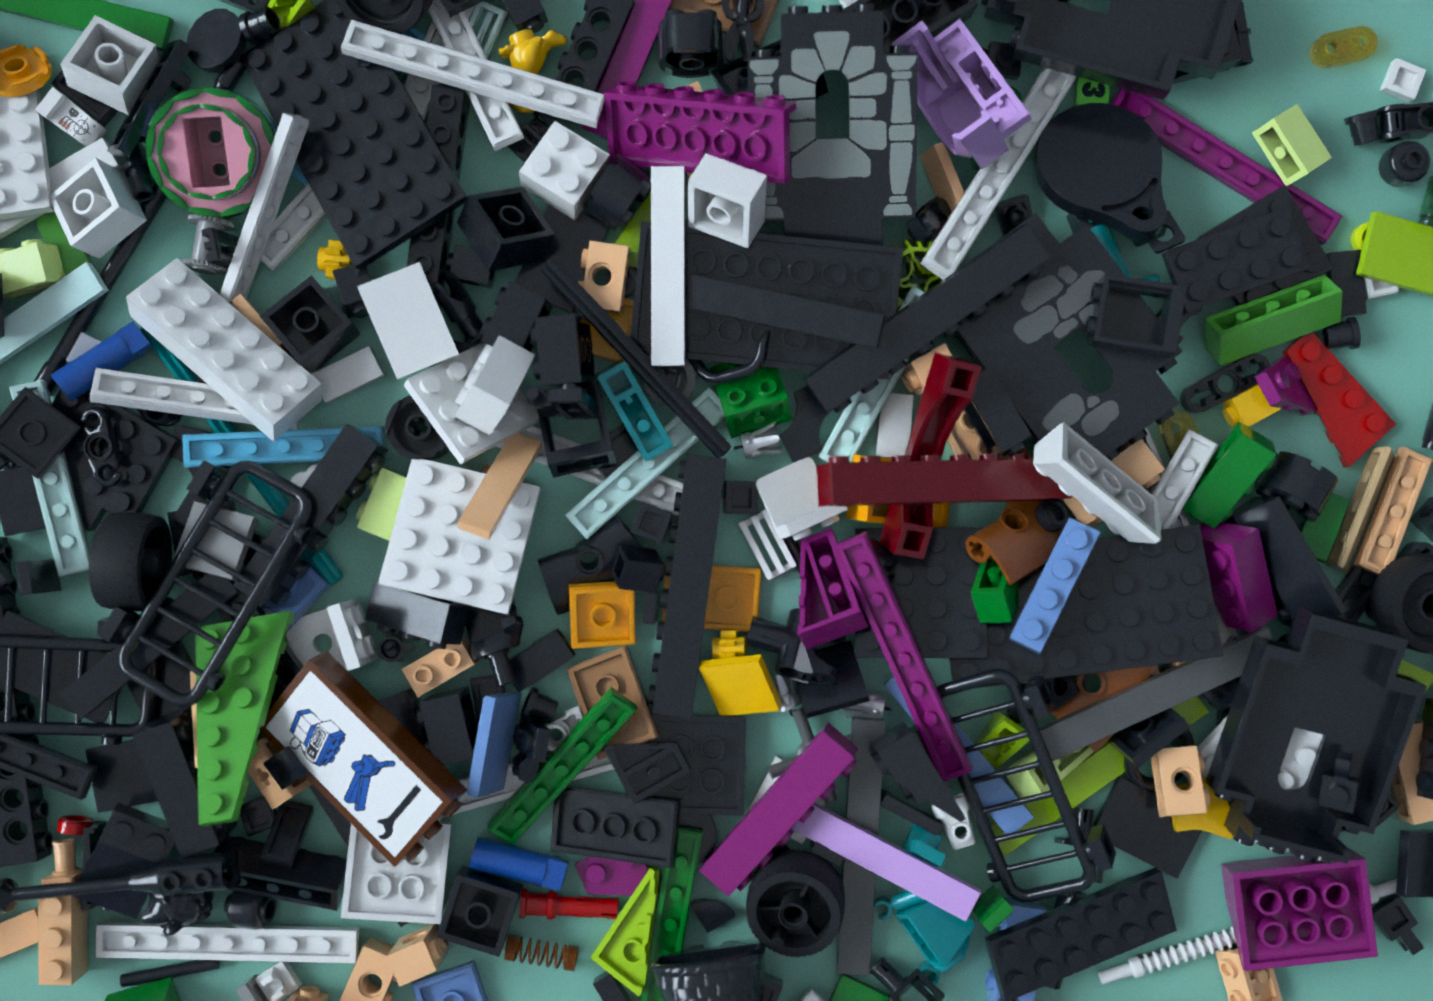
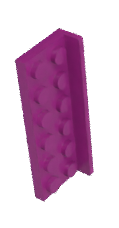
(683, 125)

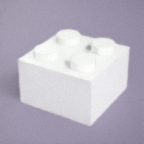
(110, 64)
(563, 170)
(726, 200)
(97, 208)
(492, 384)

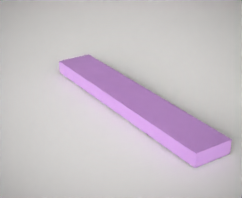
(889, 861)

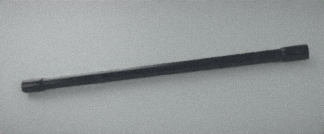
(225, 80)

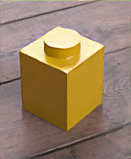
(1247, 407)

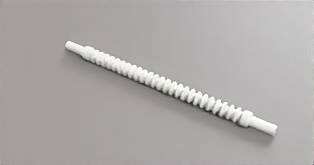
(1138, 966)

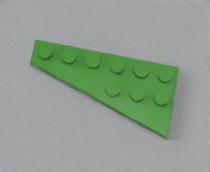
(233, 715)

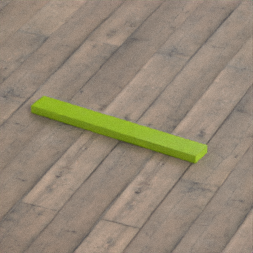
(1088, 778)

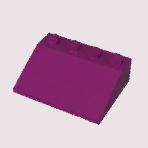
(1299, 911)

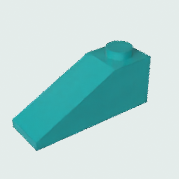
(633, 409)

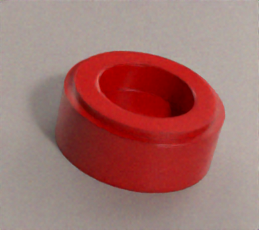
(73, 824)

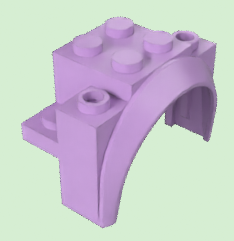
(967, 106)

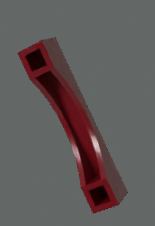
(944, 398)

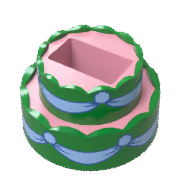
(185, 156)

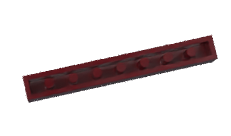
(932, 481)

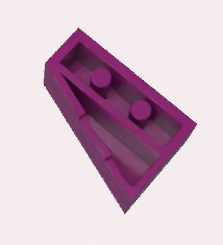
(1238, 575)
(827, 596)

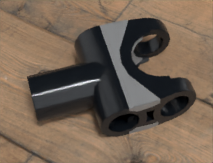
(793, 658)

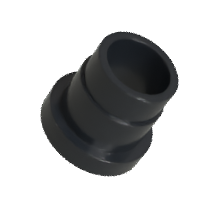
(259, 25)
(1363, 127)
(1343, 334)
(538, 706)

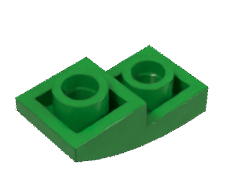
(1322, 533)

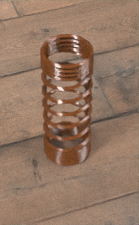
(512, 949)

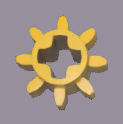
(332, 258)
(728, 645)

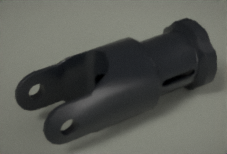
(459, 307)

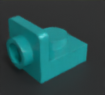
(924, 845)

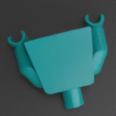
(935, 932)

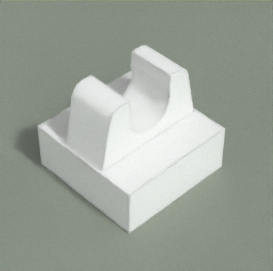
(278, 981)

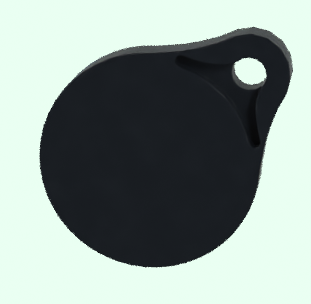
(1103, 168)

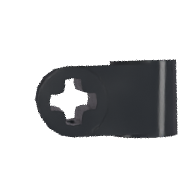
(1404, 122)

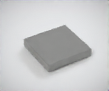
(218, 543)

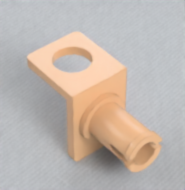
(65, 863)

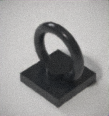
(1147, 738)

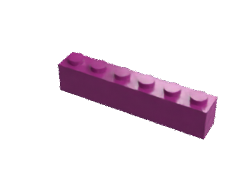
(779, 809)

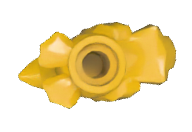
(529, 53)

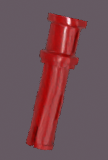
(552, 904)

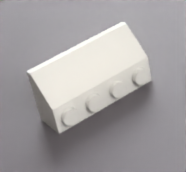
(1098, 485)

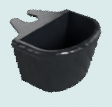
(712, 973)

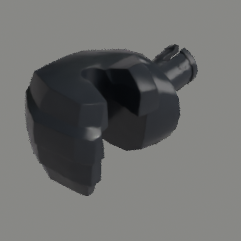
(493, 637)

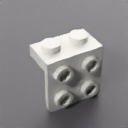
(793, 500)

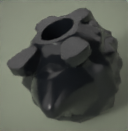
(177, 910)

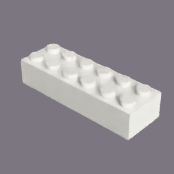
(224, 349)

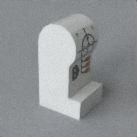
(70, 117)

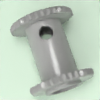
(198, 261)

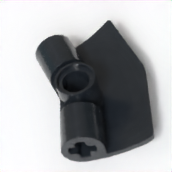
(567, 568)

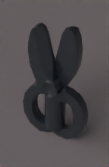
(740, 28)

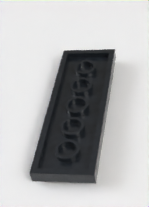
(1080, 934)

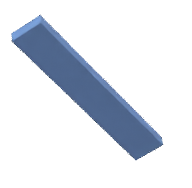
(989, 791)

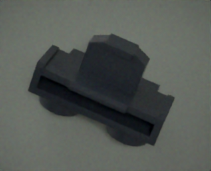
(929, 220)

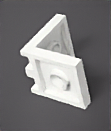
(344, 625)

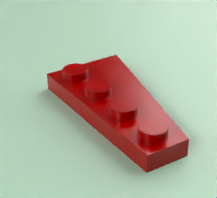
(1344, 406)

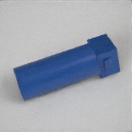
(111, 354)
(518, 864)

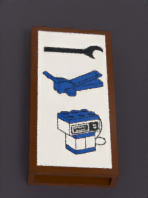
(363, 759)

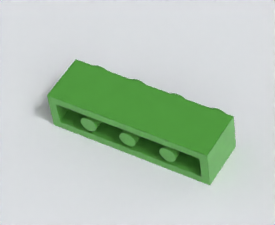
(1273, 319)

